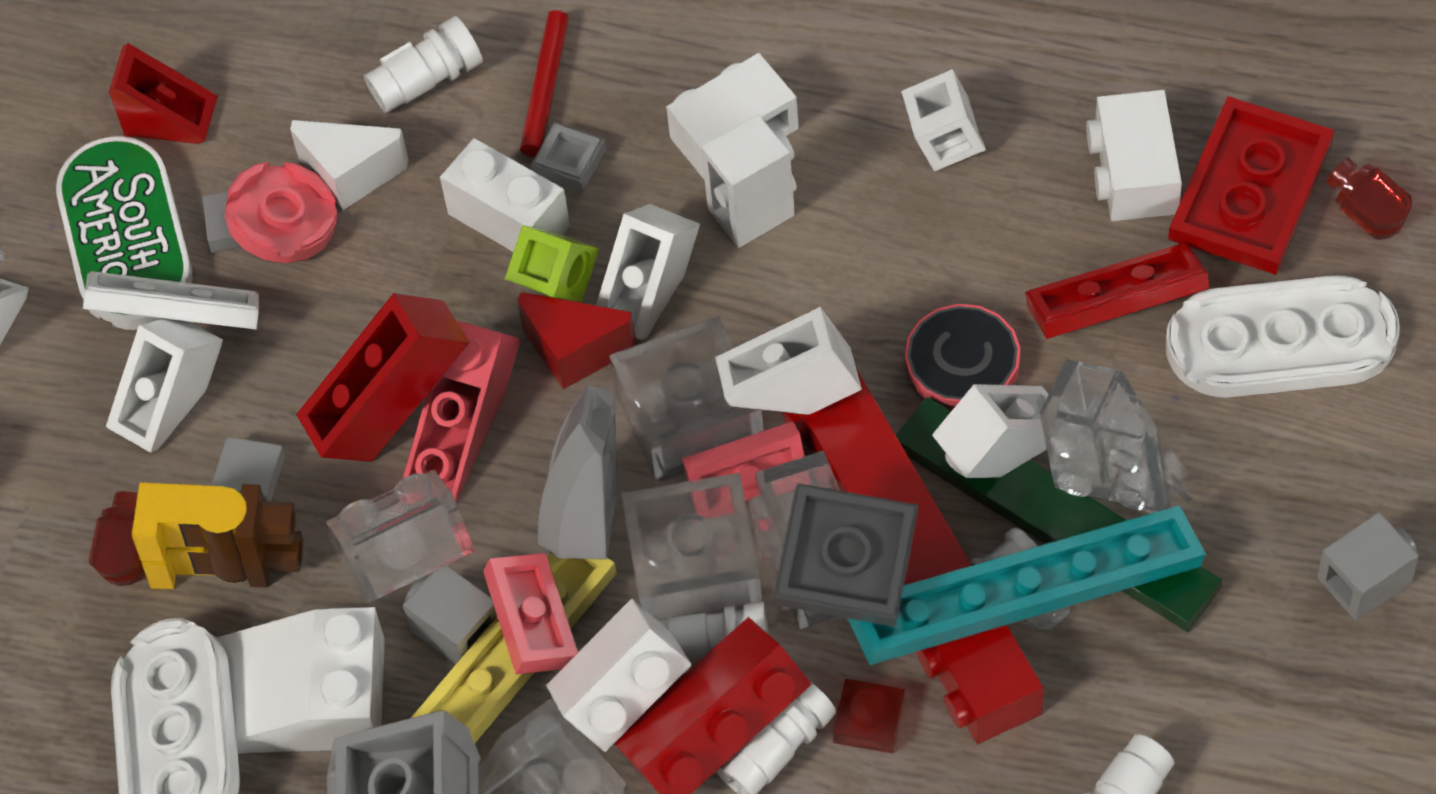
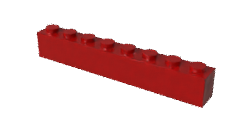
(983, 673)

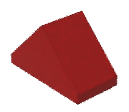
(158, 100)
(574, 335)

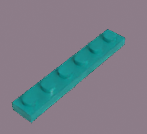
(1034, 583)

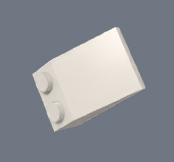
(306, 679)

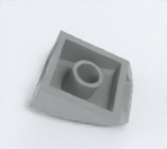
(582, 480)
(406, 757)

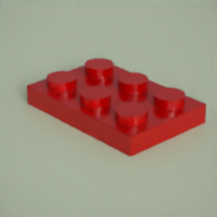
(1251, 185)

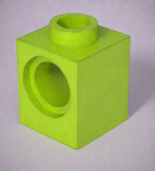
(552, 263)

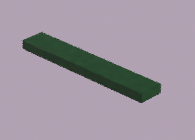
(1052, 514)

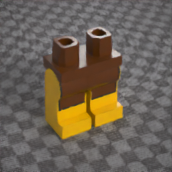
(213, 533)

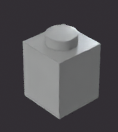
(1368, 565)
(448, 612)

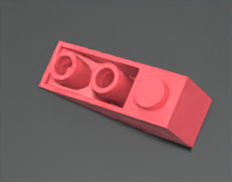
(463, 407)

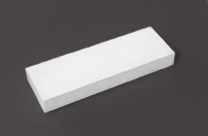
(171, 300)

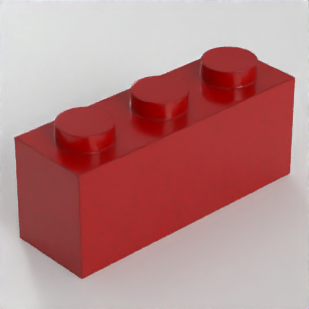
(382, 378)
(713, 711)

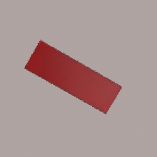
(1116, 290)

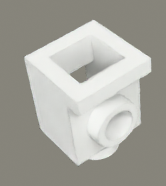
(943, 120)

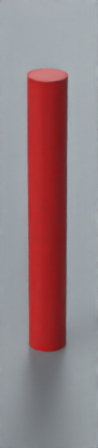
(544, 83)

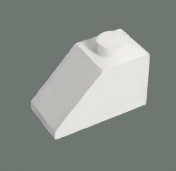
(647, 264)
(790, 368)
(162, 380)
(993, 430)

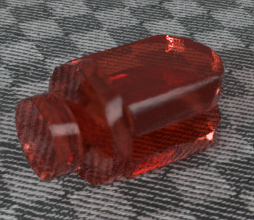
(1370, 198)
(112, 544)

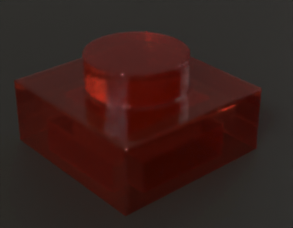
(869, 716)

